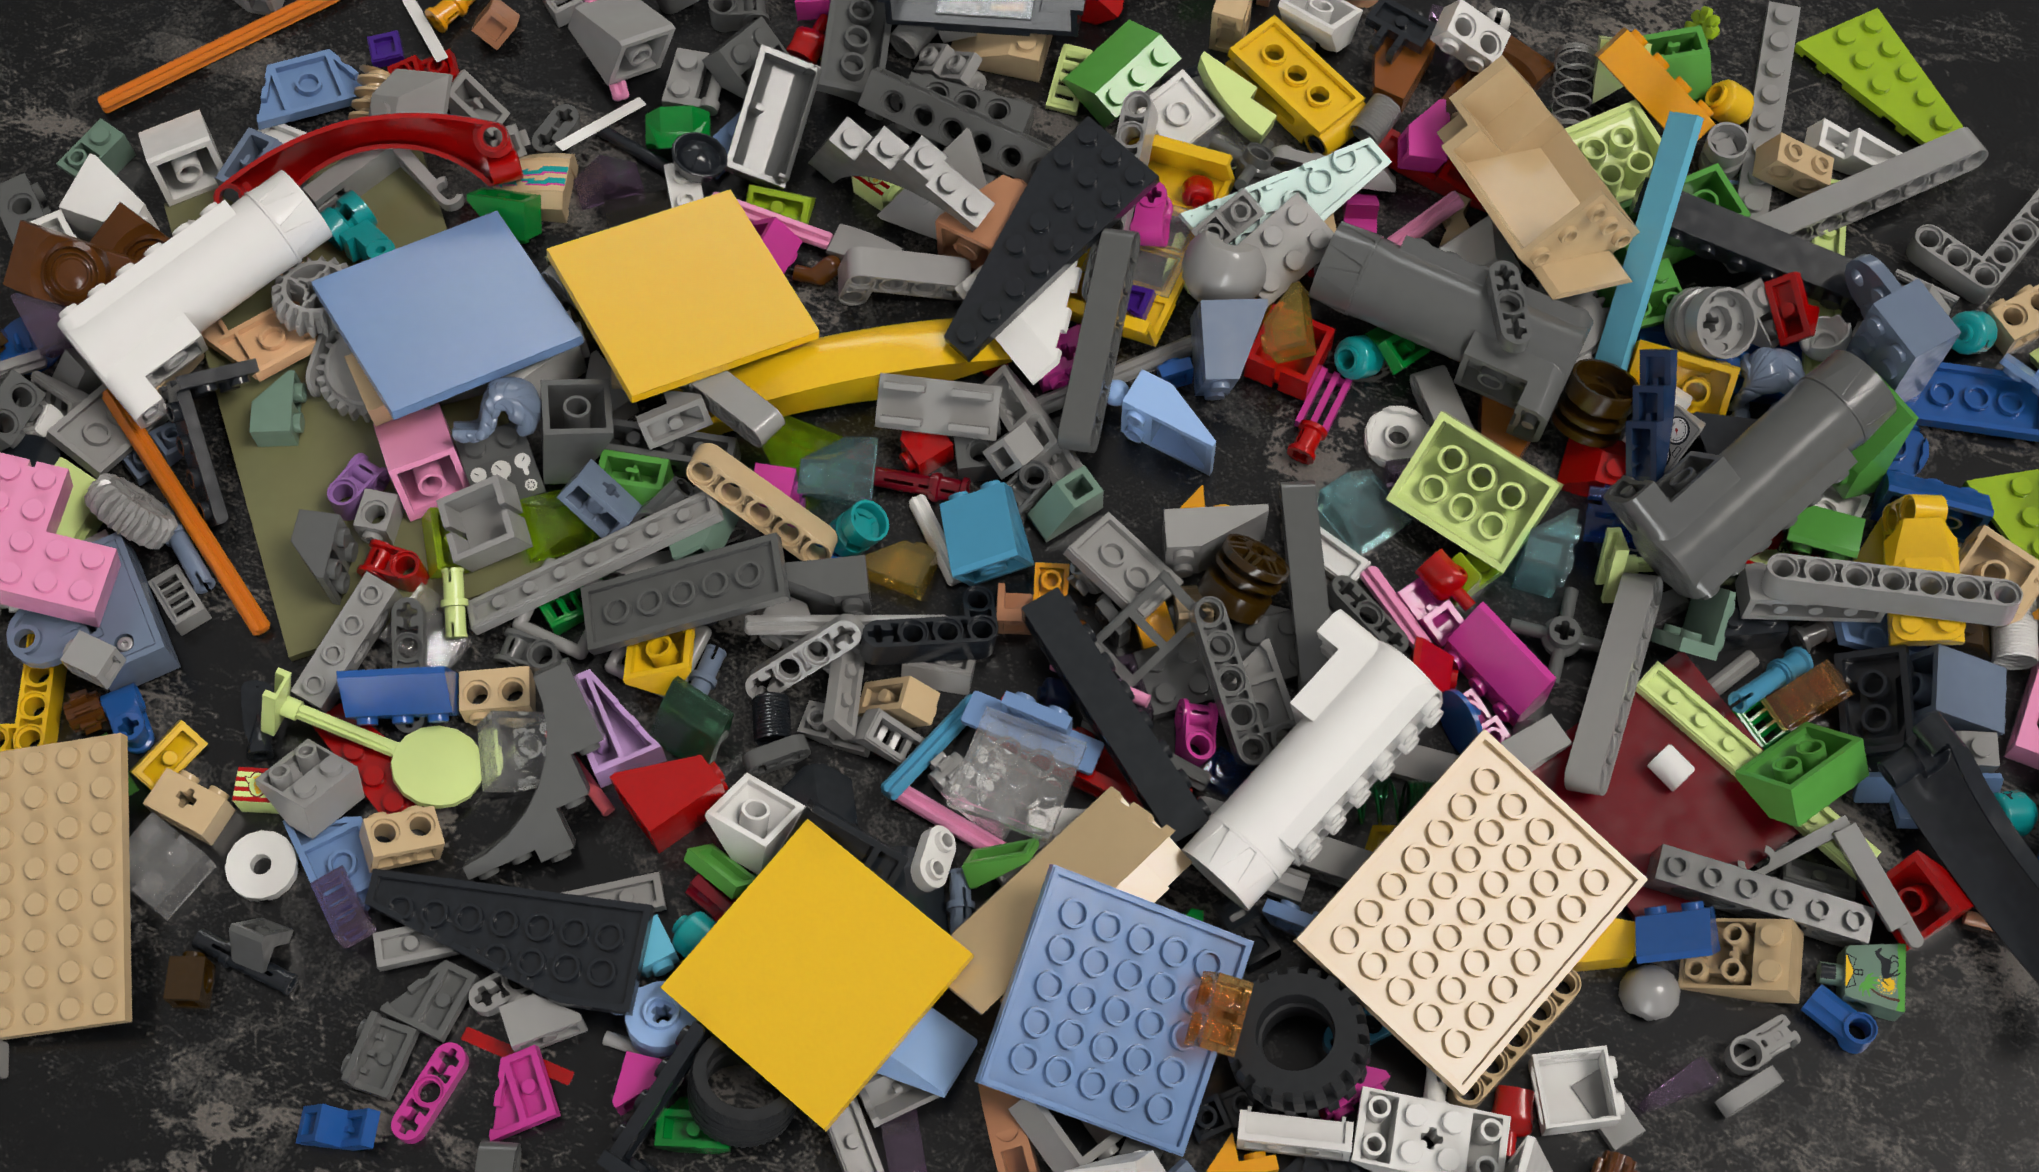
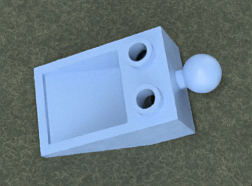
(1162, 419)
(931, 1055)

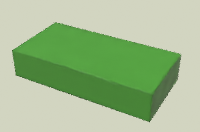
(719, 869)

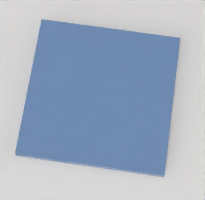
(446, 314)
(1106, 1009)

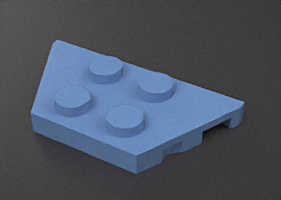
(305, 88)
(331, 849)

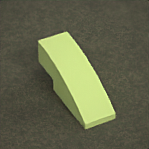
(1235, 99)

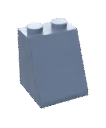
(1222, 342)
(1961, 688)

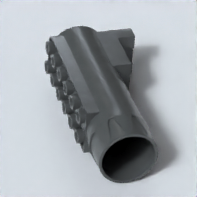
(1446, 308)
(1726, 507)

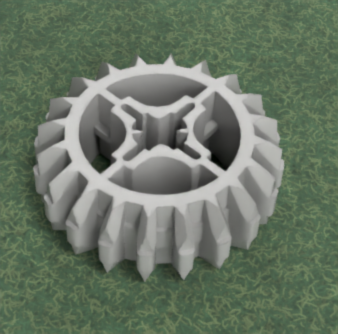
(297, 286)
(130, 511)

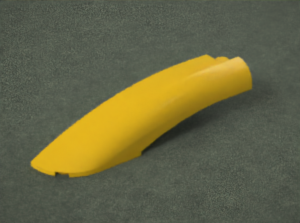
(849, 365)

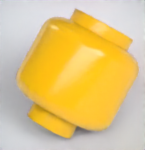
(1730, 102)

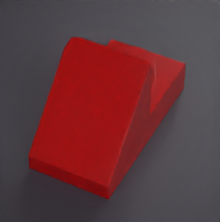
(1790, 309)

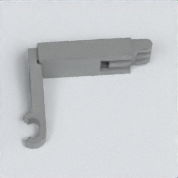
(367, 169)
(1864, 866)

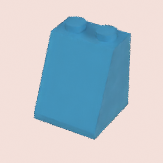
(984, 534)

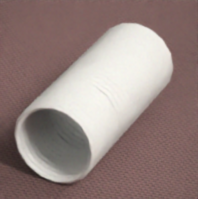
(2017, 643)

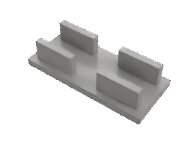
(938, 406)

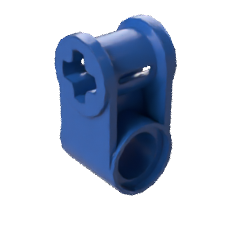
(128, 715)

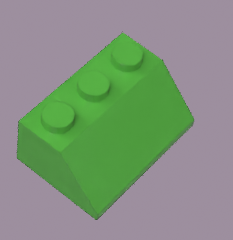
(1122, 64)
(1804, 772)

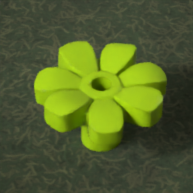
(1707, 21)

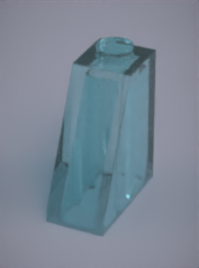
(840, 471)

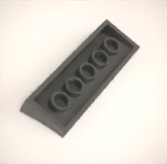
(853, 46)

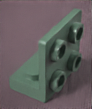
(1702, 628)

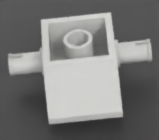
(1394, 1123)

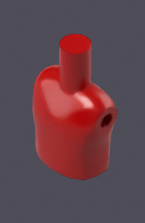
(808, 42)
(1445, 579)
(1519, 1105)

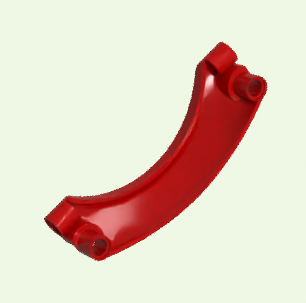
(440, 134)

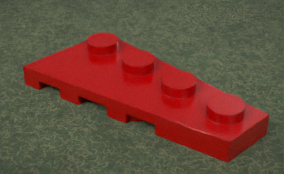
(372, 767)

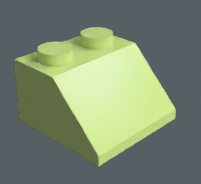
(77, 518)

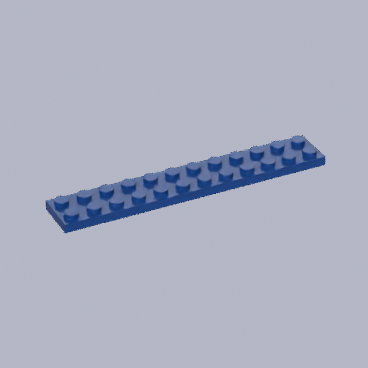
(1953, 399)

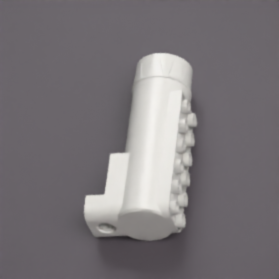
(154, 310)
(1346, 736)

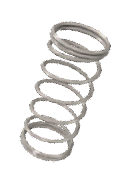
(1585, 48)

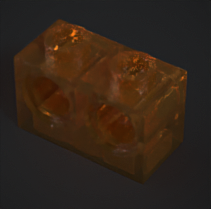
(1809, 695)
(1219, 1013)

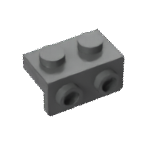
(378, 1056)

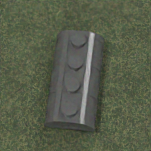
(772, 118)

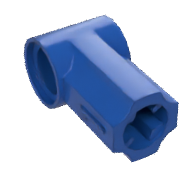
(1837, 1017)

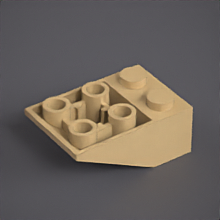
(1756, 962)

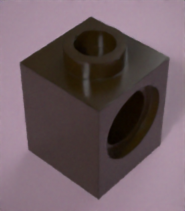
(189, 981)

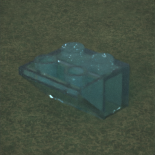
(1548, 555)

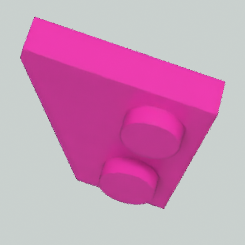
(523, 1094)

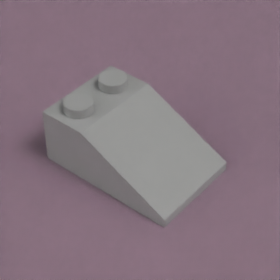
(1197, 534)

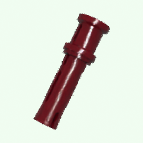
(933, 486)

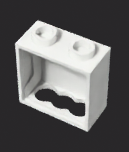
(1556, 1102)

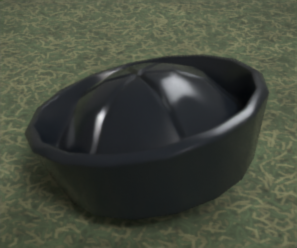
(698, 157)

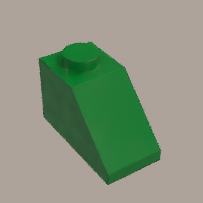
(517, 209)

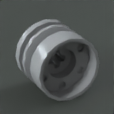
(1711, 322)

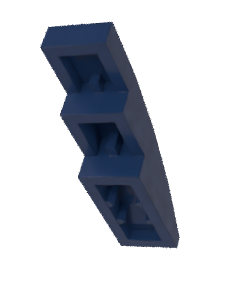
(1653, 415)

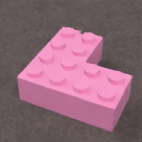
(38, 566)

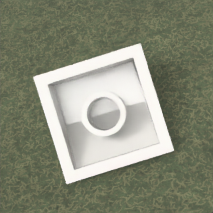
(1325, 21)

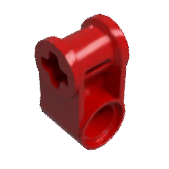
(391, 562)

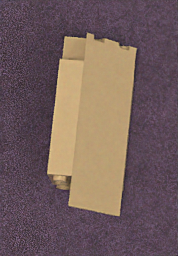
(1536, 184)
(1105, 843)

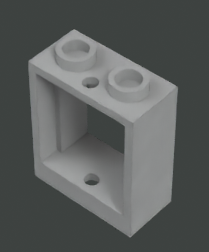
(1054, 1143)

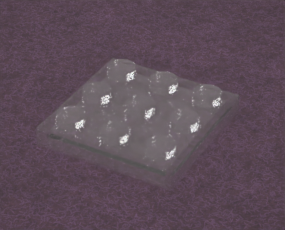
(1017, 774)

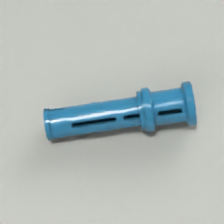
(1777, 675)

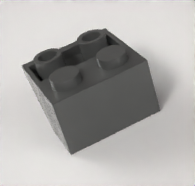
(735, 58)
(326, 550)

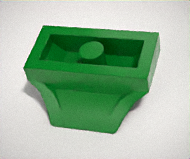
(670, 122)
(1396, 350)
(679, 1133)

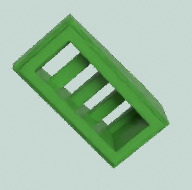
(993, 861)

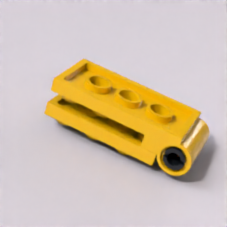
(1297, 86)

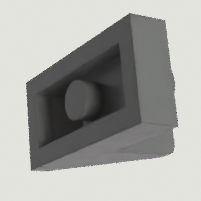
(255, 940)

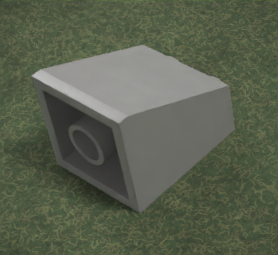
(621, 37)

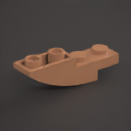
(1009, 1143)

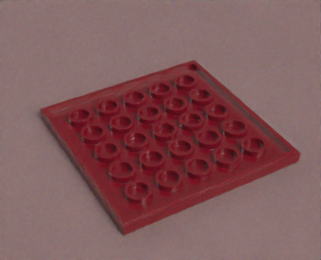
(1639, 813)

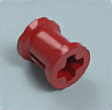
(1307, 441)

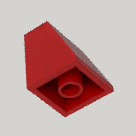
(670, 797)

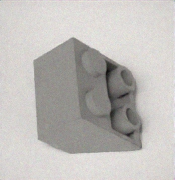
(311, 787)

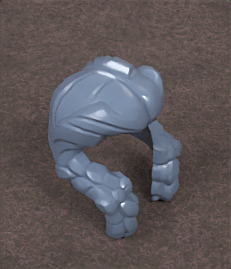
(1764, 373)
(505, 394)

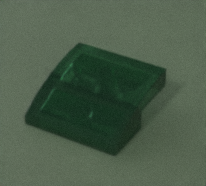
(691, 722)

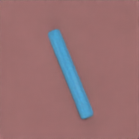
(925, 752)

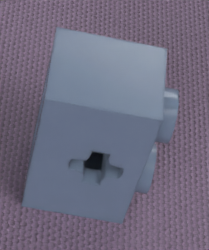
(599, 500)

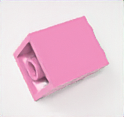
(421, 459)

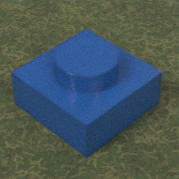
(1176, 371)

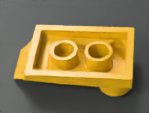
(1703, 378)
(1925, 546)

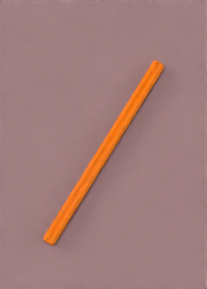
(210, 53)
(189, 517)

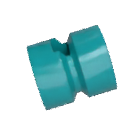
(347, 206)
(860, 528)

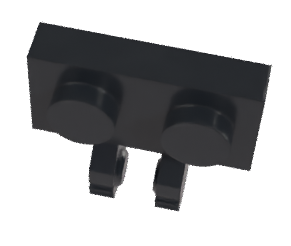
(1400, 25)

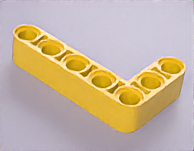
(32, 697)

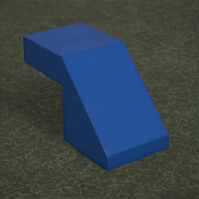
(338, 1128)

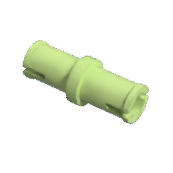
(454, 603)

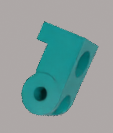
(365, 241)

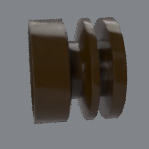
(1595, 403)
(1244, 578)

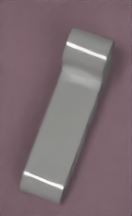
(899, 272)

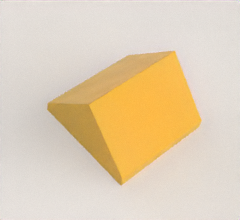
(658, 661)

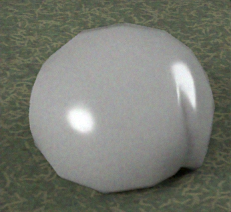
(1649, 992)

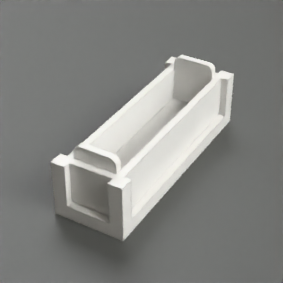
(1295, 1135)

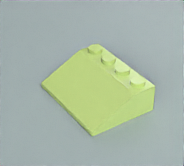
(1619, 147)
(1473, 491)

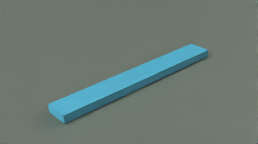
(1648, 246)

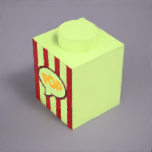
(875, 191)
(248, 795)

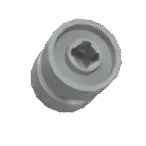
(1725, 145)

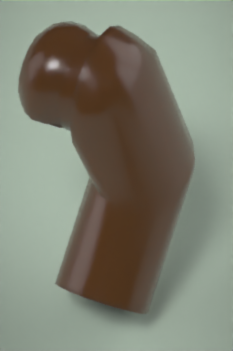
(818, 274)

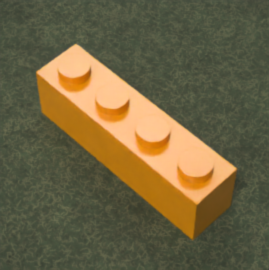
(1649, 81)

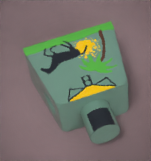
(1869, 978)

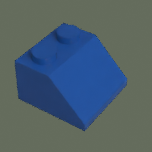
(1676, 933)

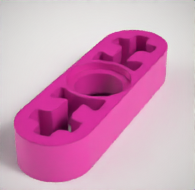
(406, 1110)

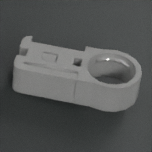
(1764, 1042)

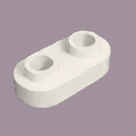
(933, 858)

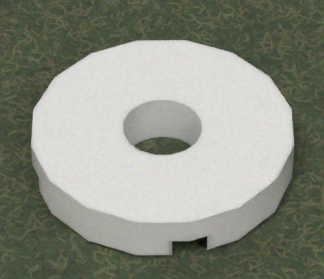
(1392, 420)
(247, 852)

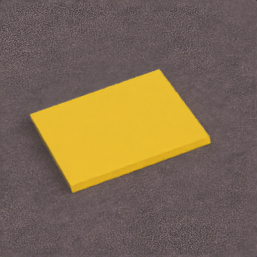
(681, 295)
(817, 973)

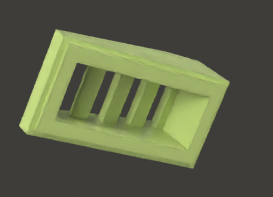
(1068, 60)

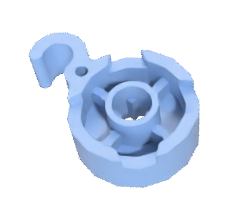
(644, 1032)

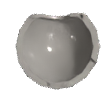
(1222, 270)

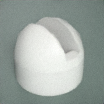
(1501, 13)

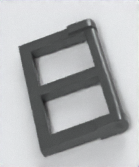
(1130, 611)

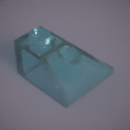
(1359, 510)

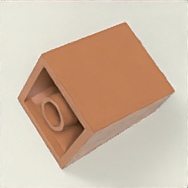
(959, 241)

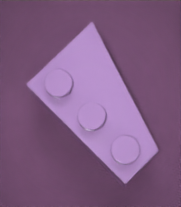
(625, 740)

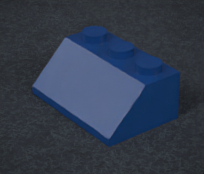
(1965, 505)
(399, 694)

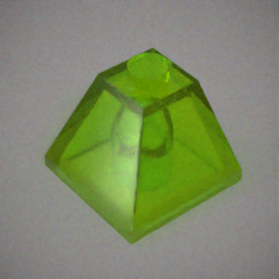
(796, 441)
(553, 527)

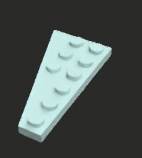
(1321, 182)

